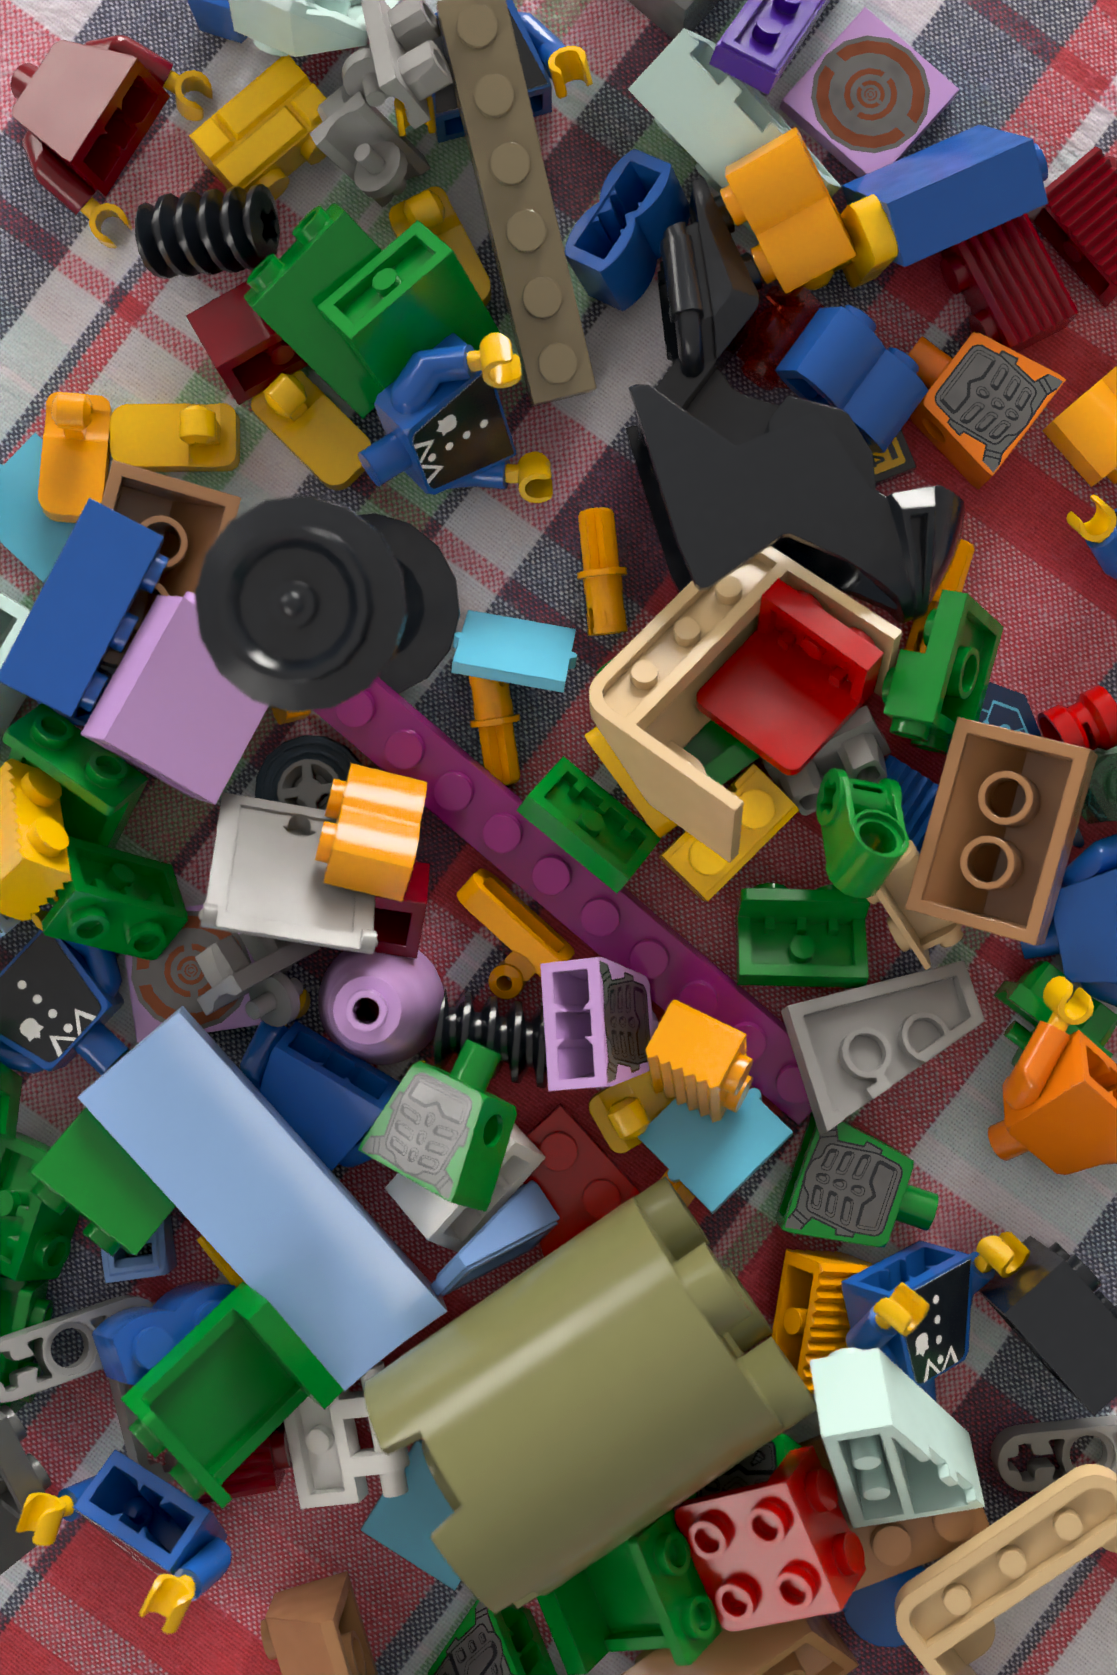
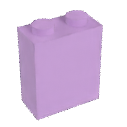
(173, 707)

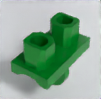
(1027, 1001)

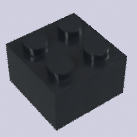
(1062, 1321)

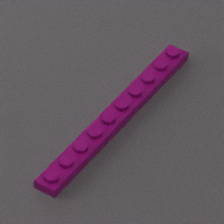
(608, 922)

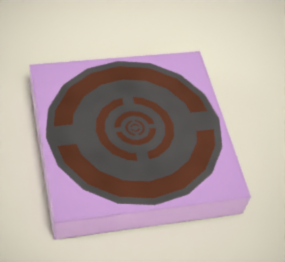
(868, 96)
(177, 980)

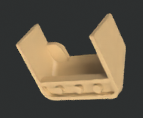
(650, 688)
(952, 1604)

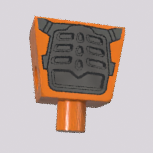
(979, 402)

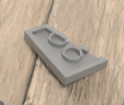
(875, 1035)

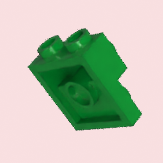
(946, 681)

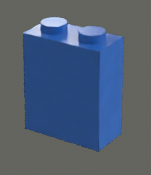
(955, 189)

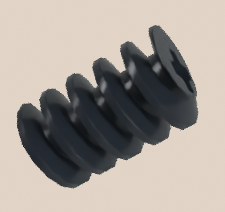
(207, 231)
(511, 1036)

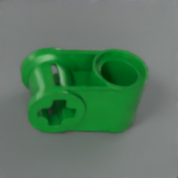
(860, 831)

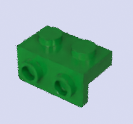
(801, 937)

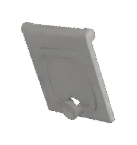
(272, 885)

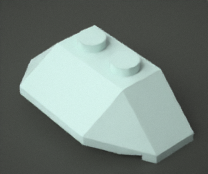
(301, 25)

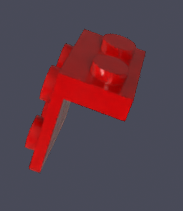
(792, 680)
(774, 1546)

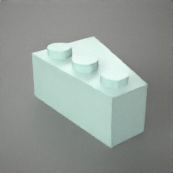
(709, 110)
(890, 1441)

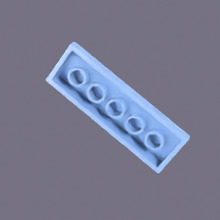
(262, 1198)

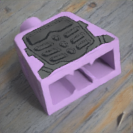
(595, 1023)

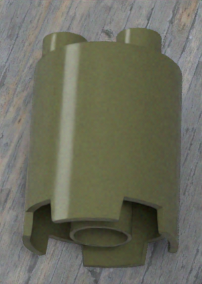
(587, 1398)

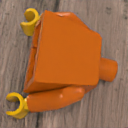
(1060, 1092)

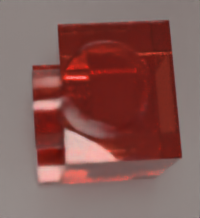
(775, 334)

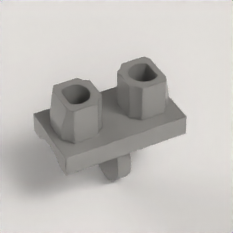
(399, 59)
(366, 146)
(855, 748)
(270, 991)

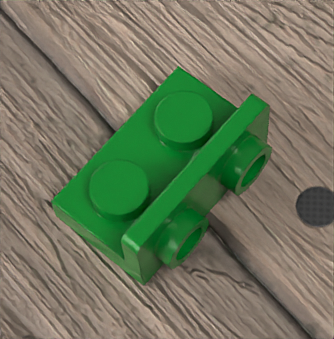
(589, 824)
(117, 902)
(31, 1234)

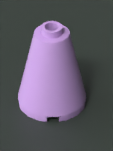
(407, 997)

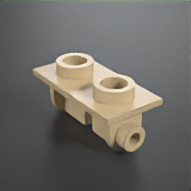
(908, 927)

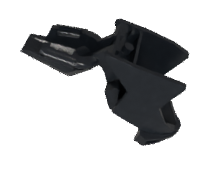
(756, 474)

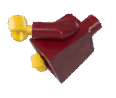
(91, 112)

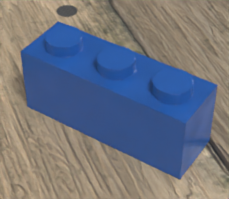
(84, 610)

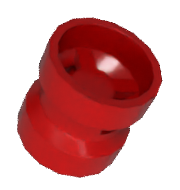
(1086, 723)

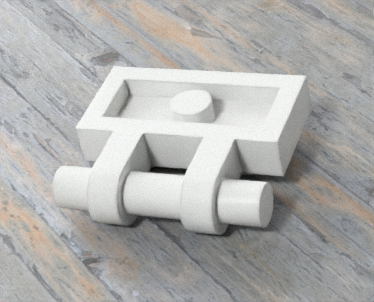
(328, 1455)

